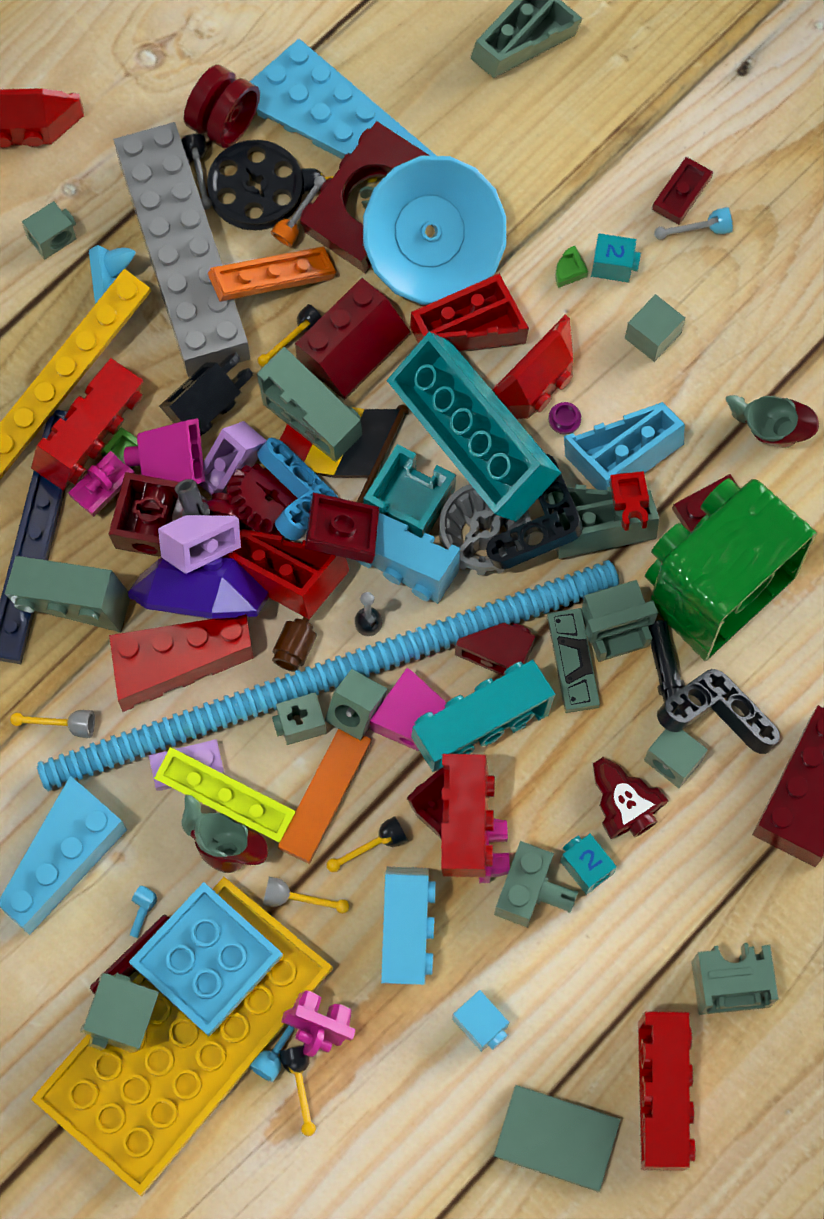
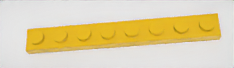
(69, 366)

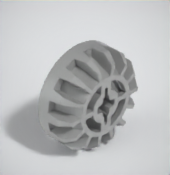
(457, 511)

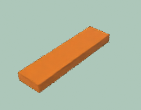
(271, 273)
(324, 796)

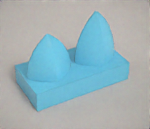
(107, 266)

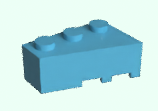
(407, 925)

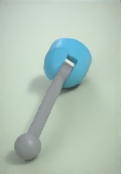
(718, 221)

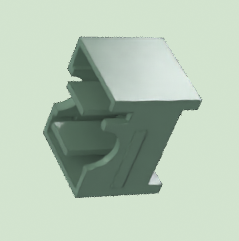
(734, 986)

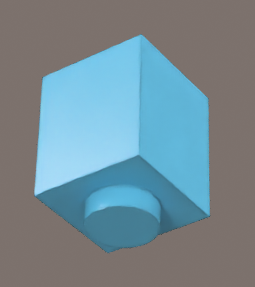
(481, 1022)

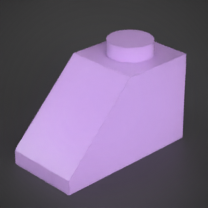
(231, 451)
(198, 540)

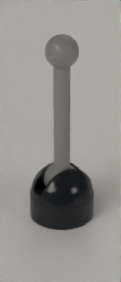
(195, 149)
(367, 616)

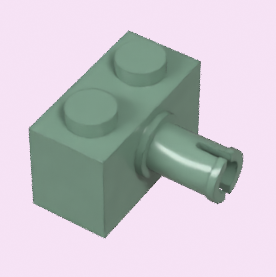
(528, 885)

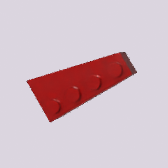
(88, 422)

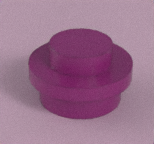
(564, 418)

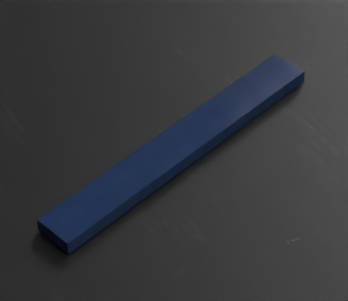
(32, 541)

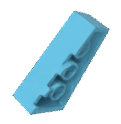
(61, 854)

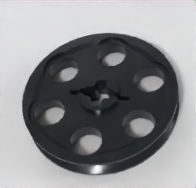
(262, 174)

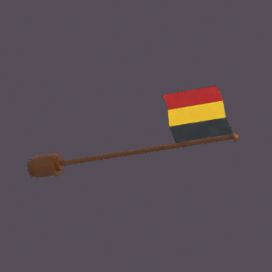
(359, 461)

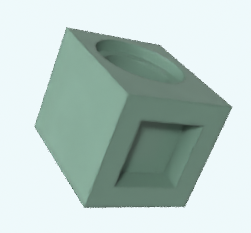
(50, 229)

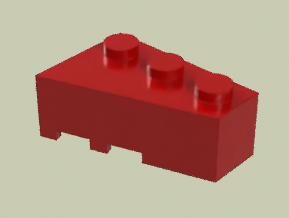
(473, 317)
(466, 816)

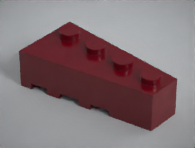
(796, 807)

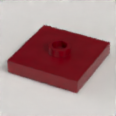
(342, 528)

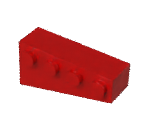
(175, 656)
(665, 1091)

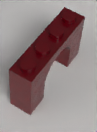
(327, 217)

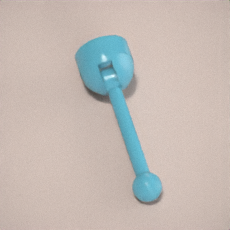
(268, 1063)

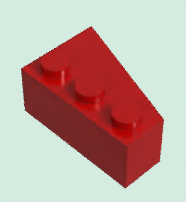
(288, 571)

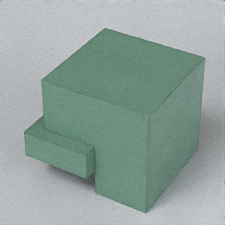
(618, 620)
(119, 1013)

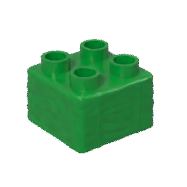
(728, 565)

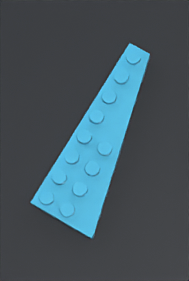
(319, 102)

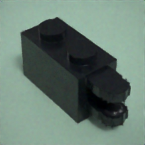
(206, 393)

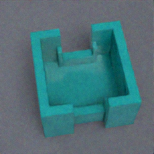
(409, 494)

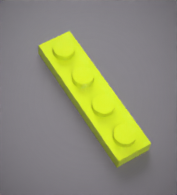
(224, 794)

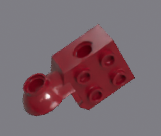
(149, 504)

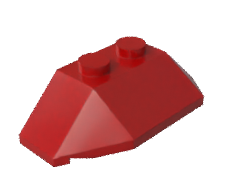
(36, 115)
(539, 373)

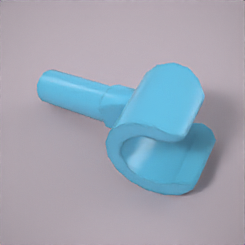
(146, 900)

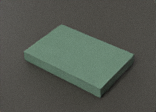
(557, 1138)

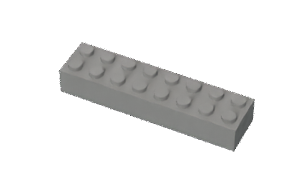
(180, 246)

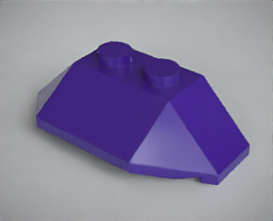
(210, 591)

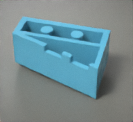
(625, 445)
(414, 560)

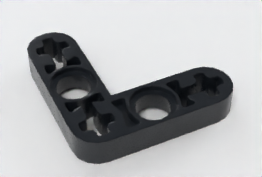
(549, 525)
(714, 699)

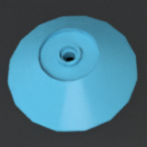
(465, 220)

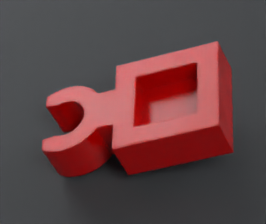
(631, 495)

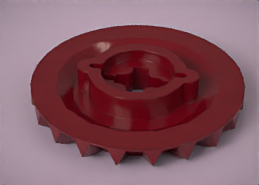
(247, 496)

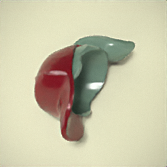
(775, 419)
(222, 840)

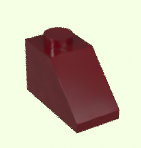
(497, 647)

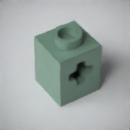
(309, 711)

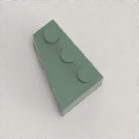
(68, 592)

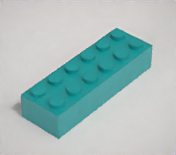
(473, 427)

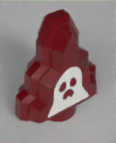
(625, 800)

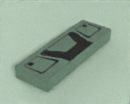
(573, 660)

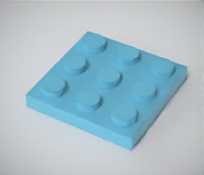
(206, 959)

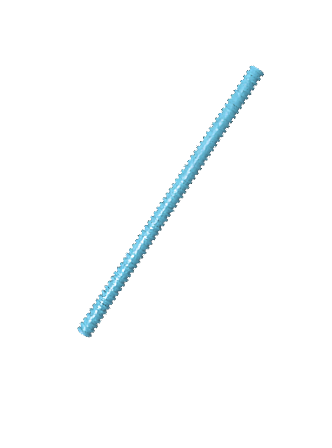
(325, 675)

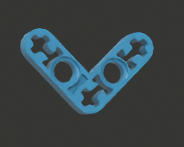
(299, 480)

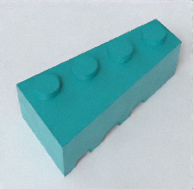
(484, 714)

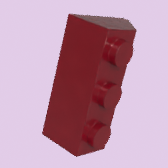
(352, 339)

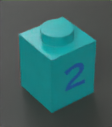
(615, 258)
(587, 862)

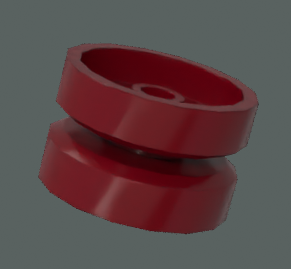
(221, 106)

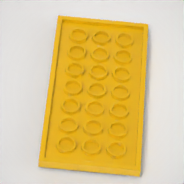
(149, 1103)

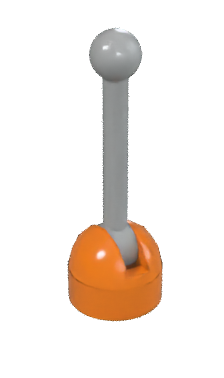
(286, 230)

